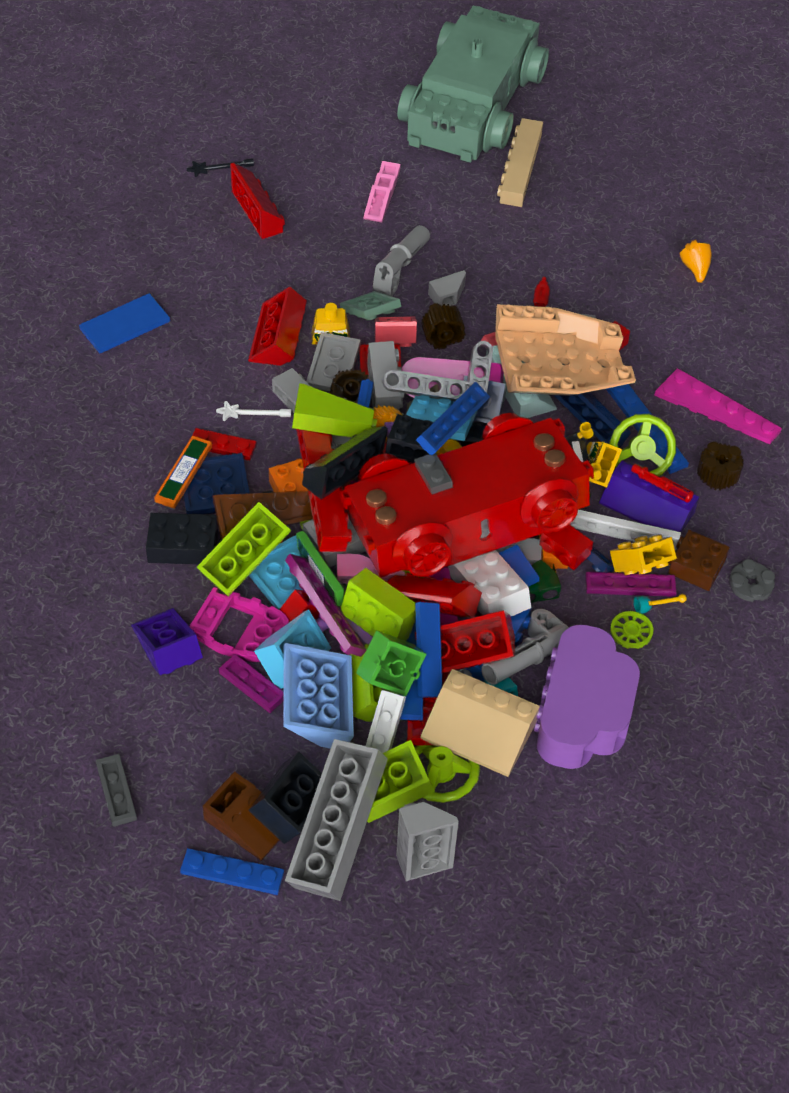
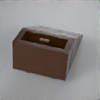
(230, 814)

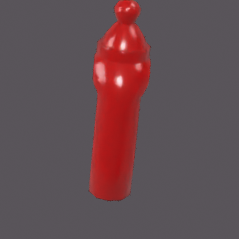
(541, 293)

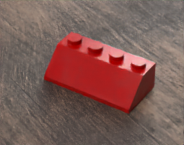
(255, 202)
(278, 328)
(454, 598)
(477, 641)

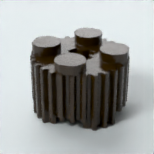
(443, 325)
(348, 381)
(720, 465)

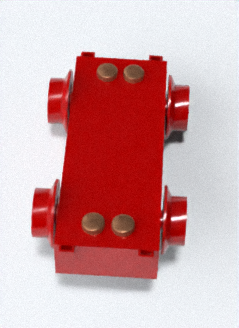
(503, 492)

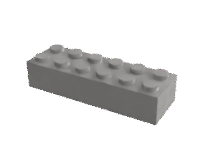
(336, 819)

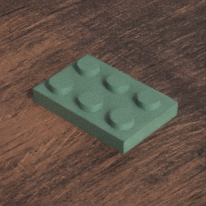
(371, 305)

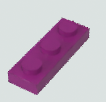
(252, 683)

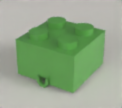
(391, 663)

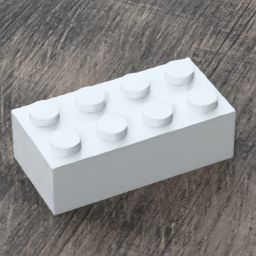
(496, 580)

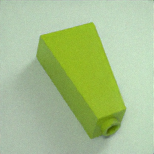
(330, 414)

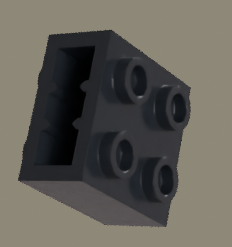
(403, 438)

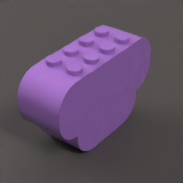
(585, 698)

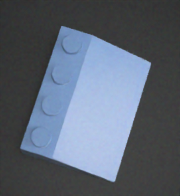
(318, 694)

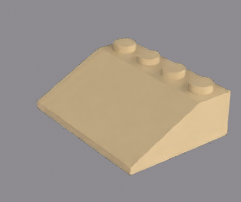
(480, 722)

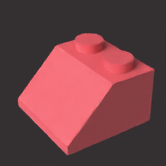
(397, 329)

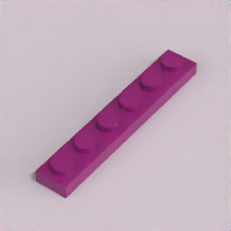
(325, 605)

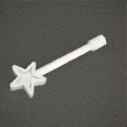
(233, 411)

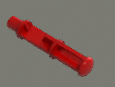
(663, 483)

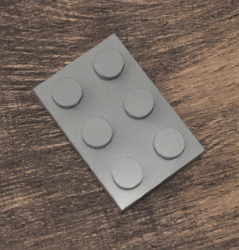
(332, 355)

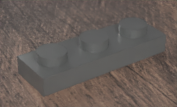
(116, 790)

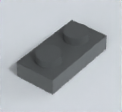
(433, 473)

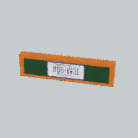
(183, 472)

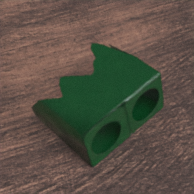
(547, 581)

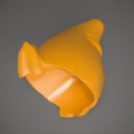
(697, 258)

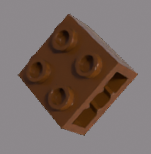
(698, 560)

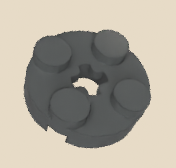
(752, 570)

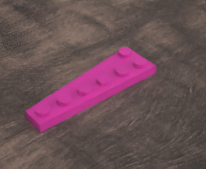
(698, 397)

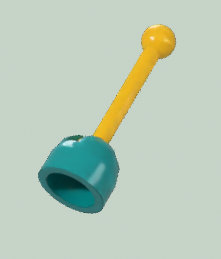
(643, 604)

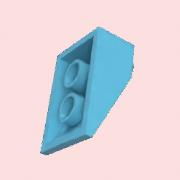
(300, 631)

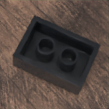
(180, 537)
(288, 798)

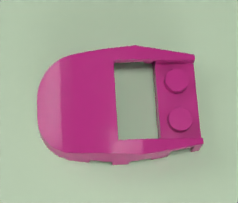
(262, 625)

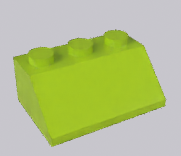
(364, 694)

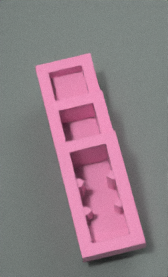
(382, 191)

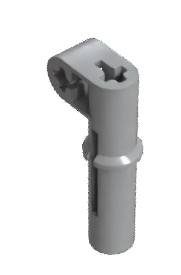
(389, 268)
(544, 634)

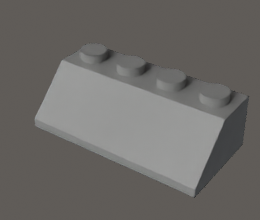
(425, 840)

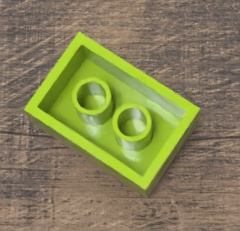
(378, 606)
(401, 782)

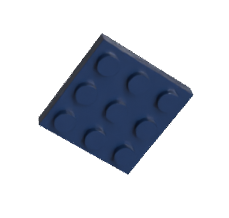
(215, 477)

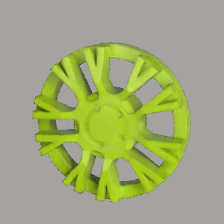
(631, 629)

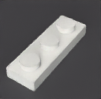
(385, 721)

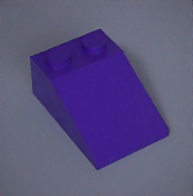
(168, 641)

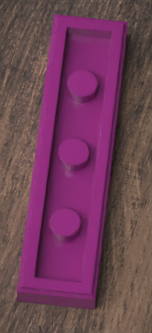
(630, 584)

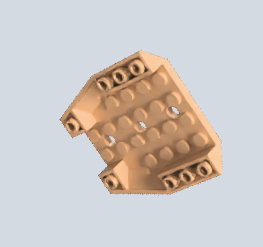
(556, 337)

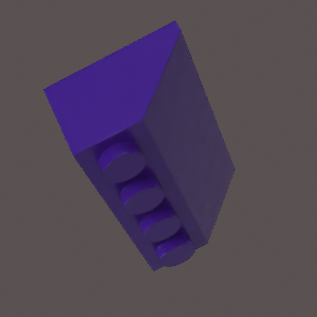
(645, 501)

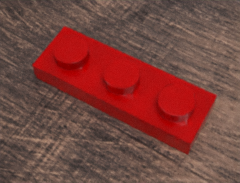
(227, 444)

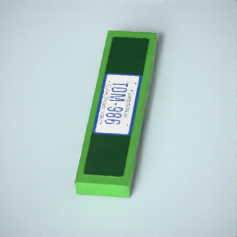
(320, 567)

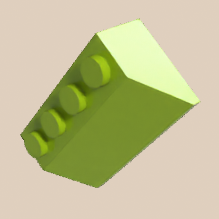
(243, 549)

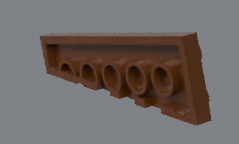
(286, 506)

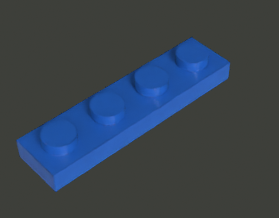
(232, 871)

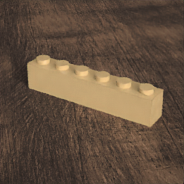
(521, 162)

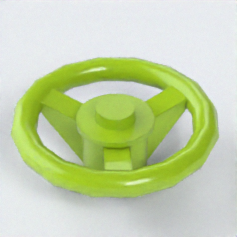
(643, 446)
(442, 769)

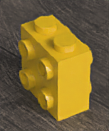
(643, 554)

